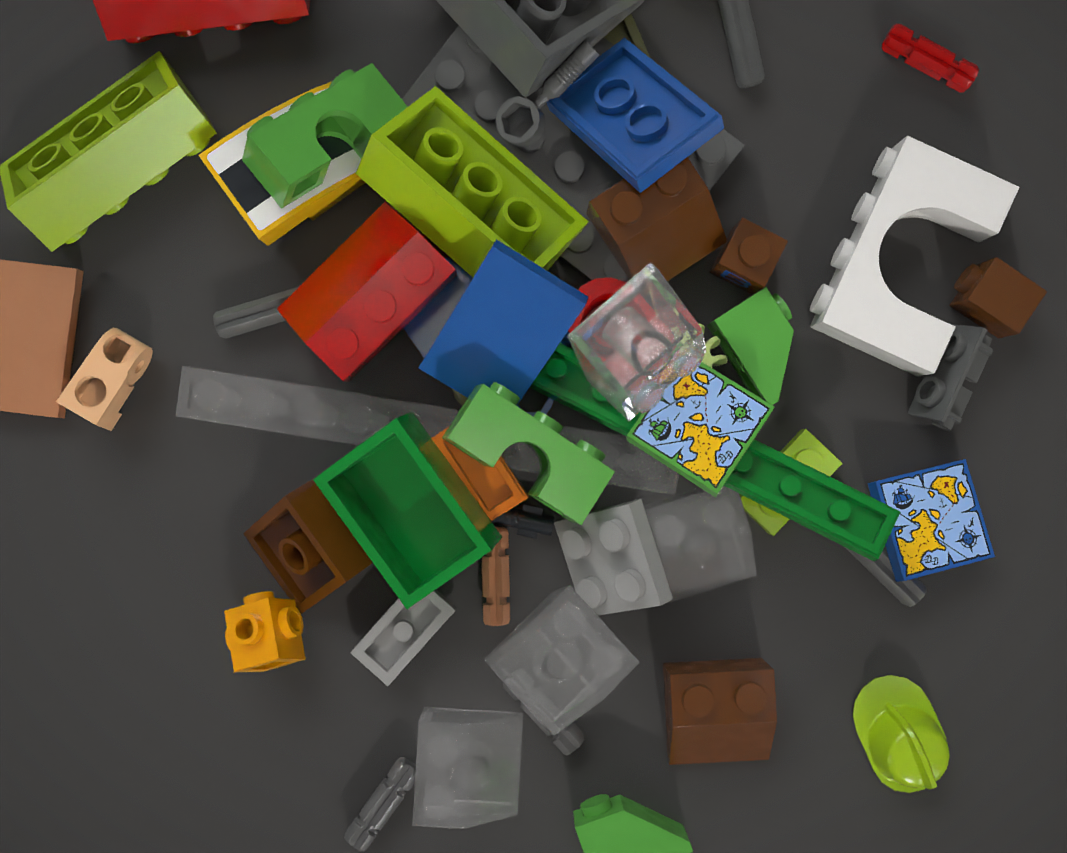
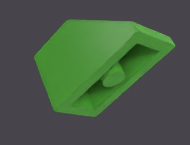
(757, 342)
(627, 827)

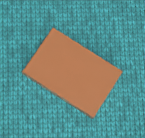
(37, 335)

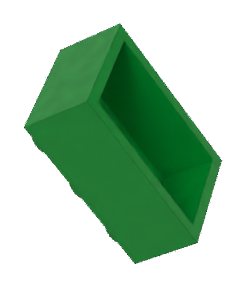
(408, 509)

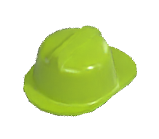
(901, 734)

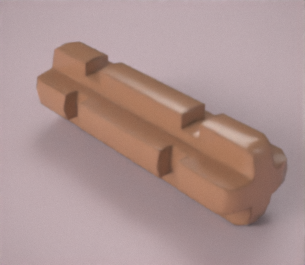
(496, 583)

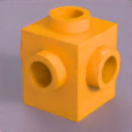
(264, 633)

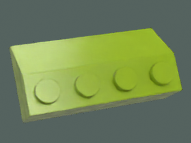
(104, 153)
(465, 186)

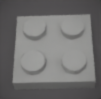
(614, 559)

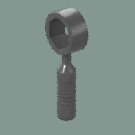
(552, 88)

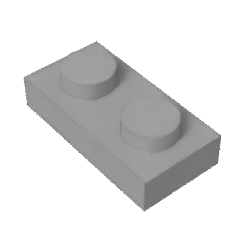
(402, 635)

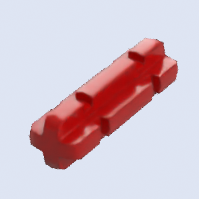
(930, 58)

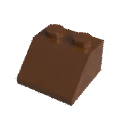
(665, 224)
(307, 546)
(719, 710)

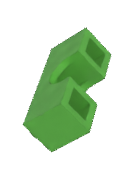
(286, 149)
(569, 473)

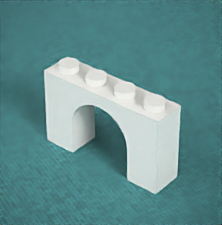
(910, 184)

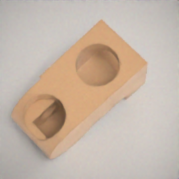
(106, 378)

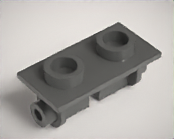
(942, 394)

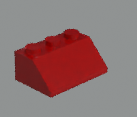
(366, 292)

